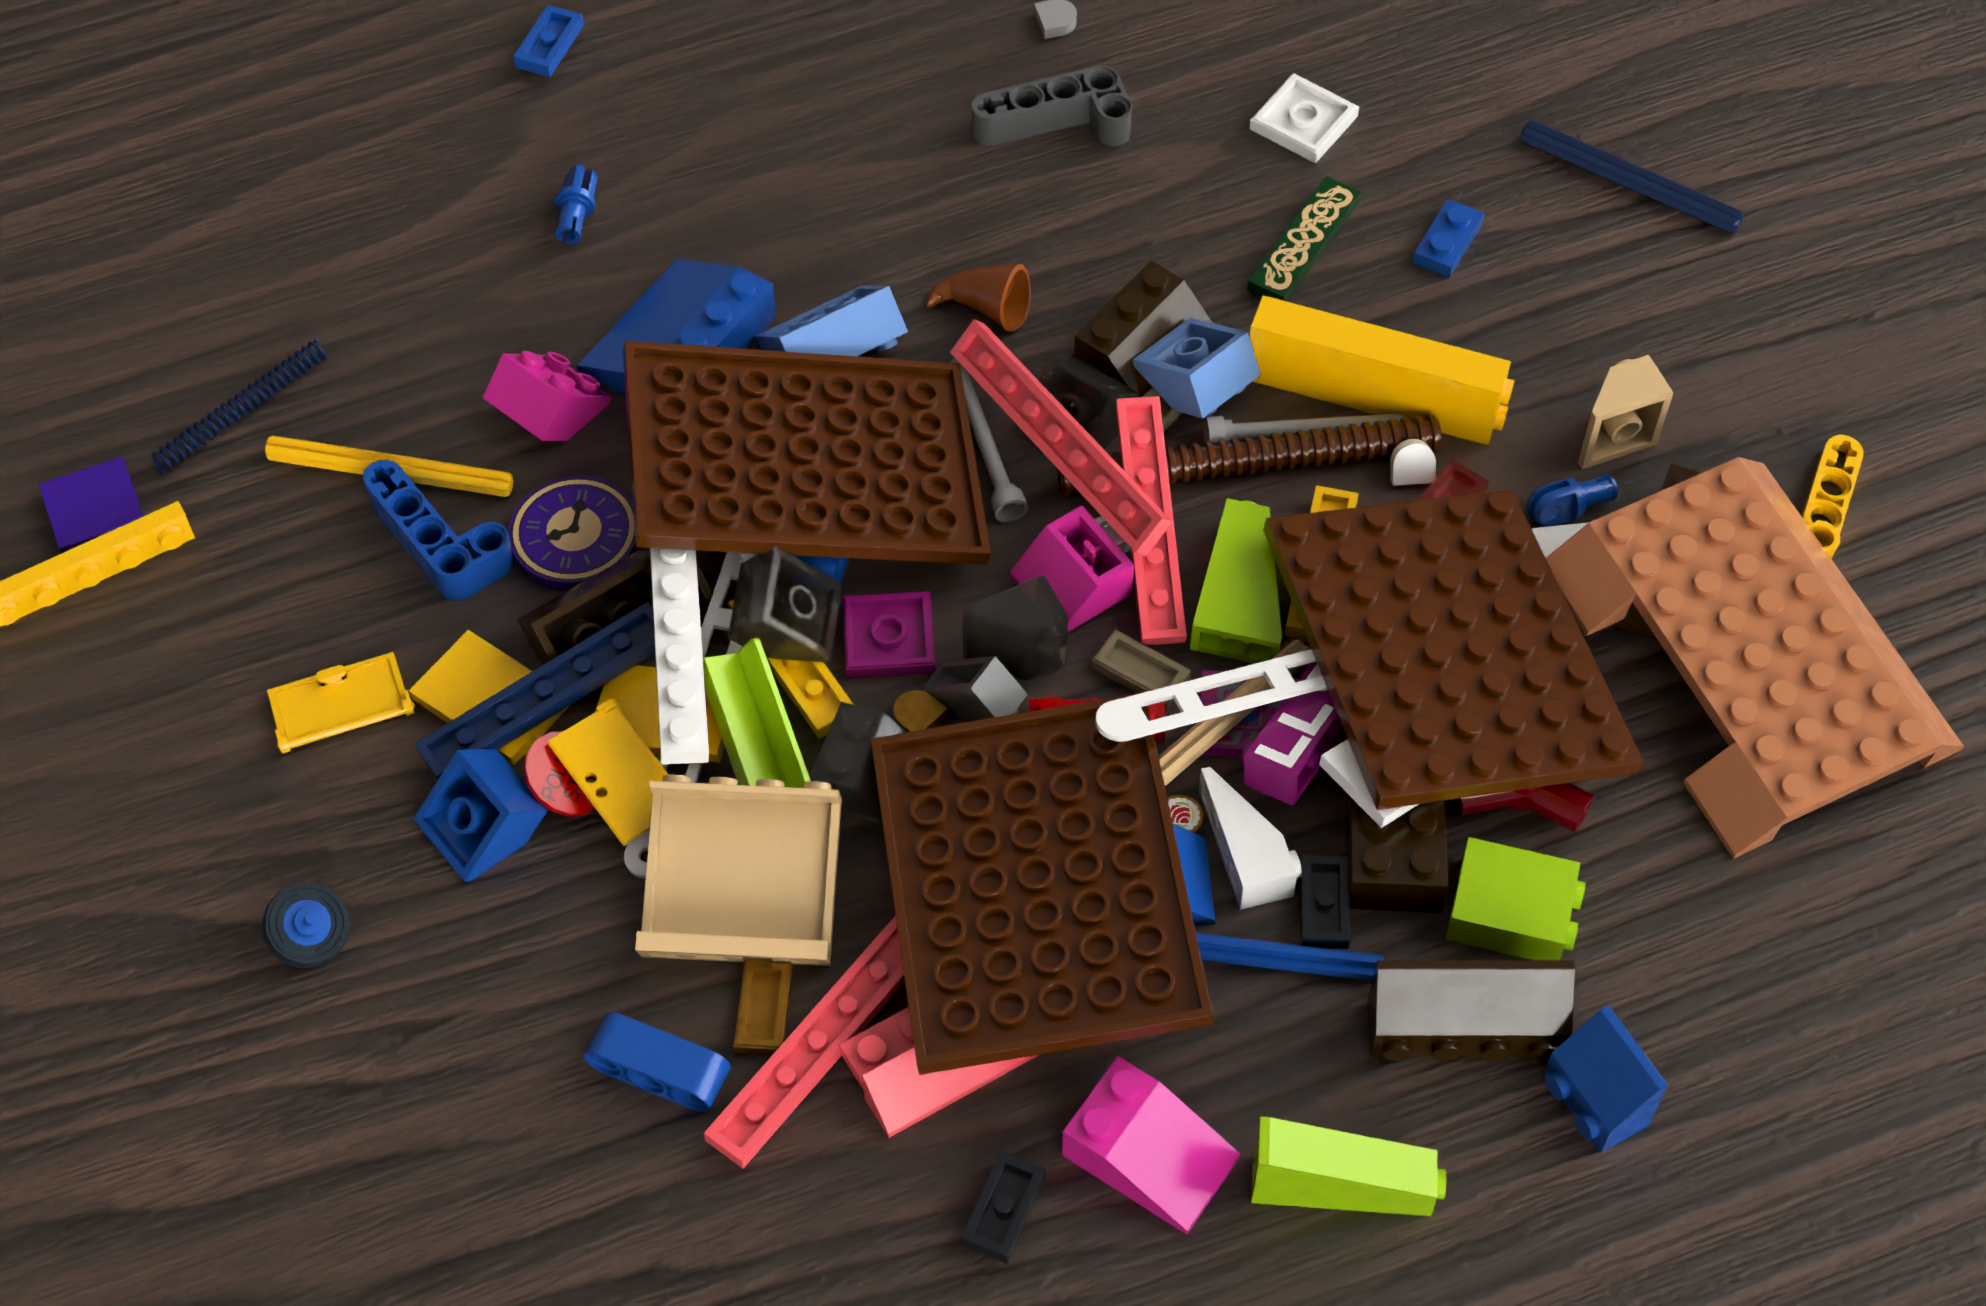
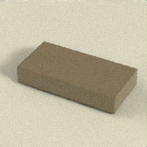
(1137, 665)

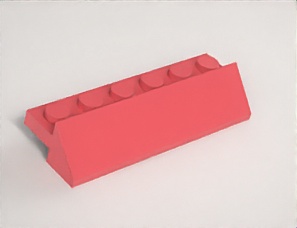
(889, 1075)

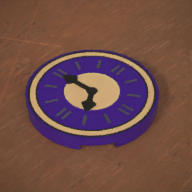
(572, 530)

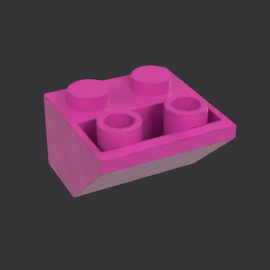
(545, 394)
(1080, 565)

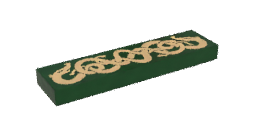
(1304, 240)

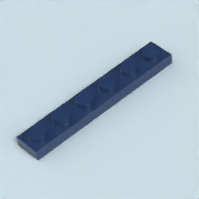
(544, 690)

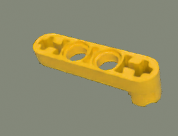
(1830, 505)

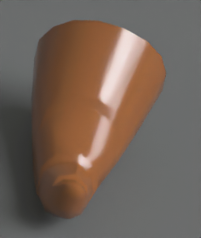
(994, 291)

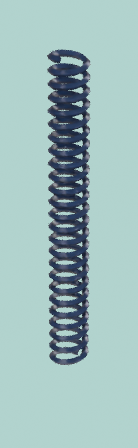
(295, 371)

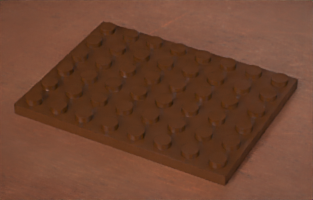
(801, 454)
(1449, 649)
(1035, 888)

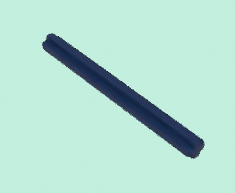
(1632, 176)

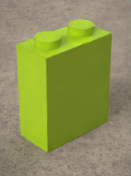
(1515, 901)

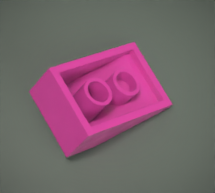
(1148, 1146)

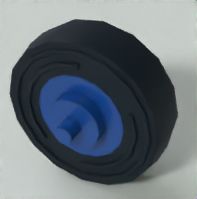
(305, 925)

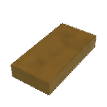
(763, 1007)

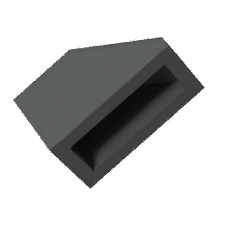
(975, 688)

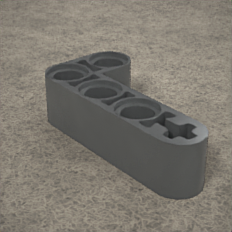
(1055, 104)

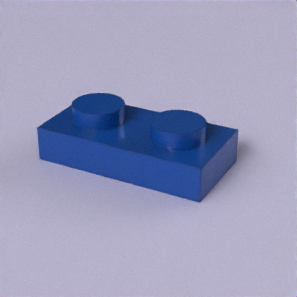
(548, 41)
(1448, 238)

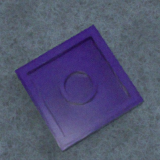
(90, 502)

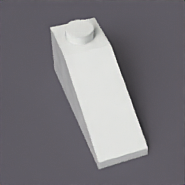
(1249, 845)

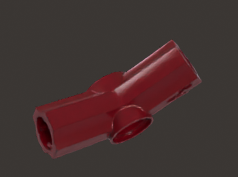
(1560, 803)

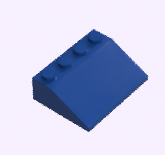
(687, 306)

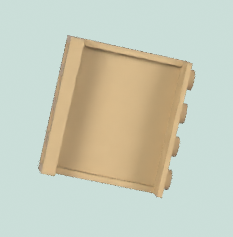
(741, 871)

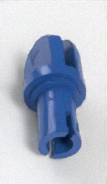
(575, 202)
(1568, 499)

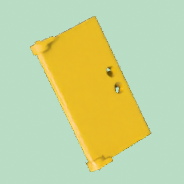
(314, 712)
(619, 760)

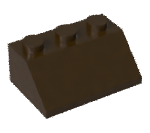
(1134, 321)

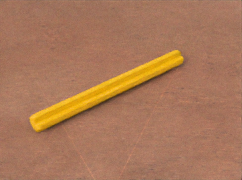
(417, 469)

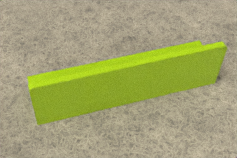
(753, 717)

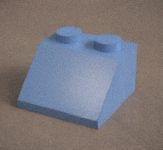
(1199, 366)

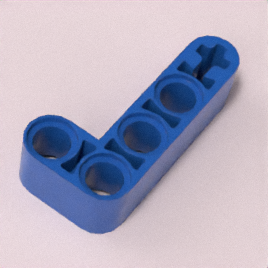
(432, 541)

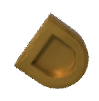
(918, 711)

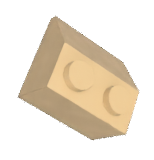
(1627, 412)

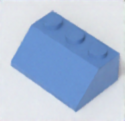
(842, 326)

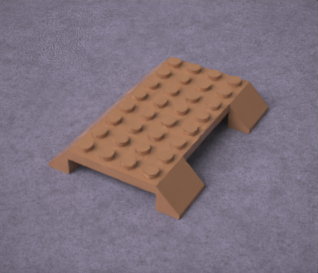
(1764, 643)

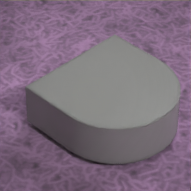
(1055, 17)

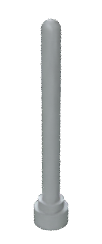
(1217, 428)
(1007, 499)

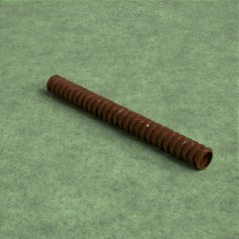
(1289, 450)

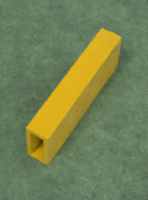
(1379, 369)

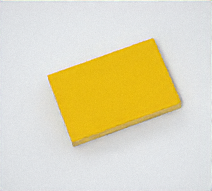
(467, 677)
(638, 701)

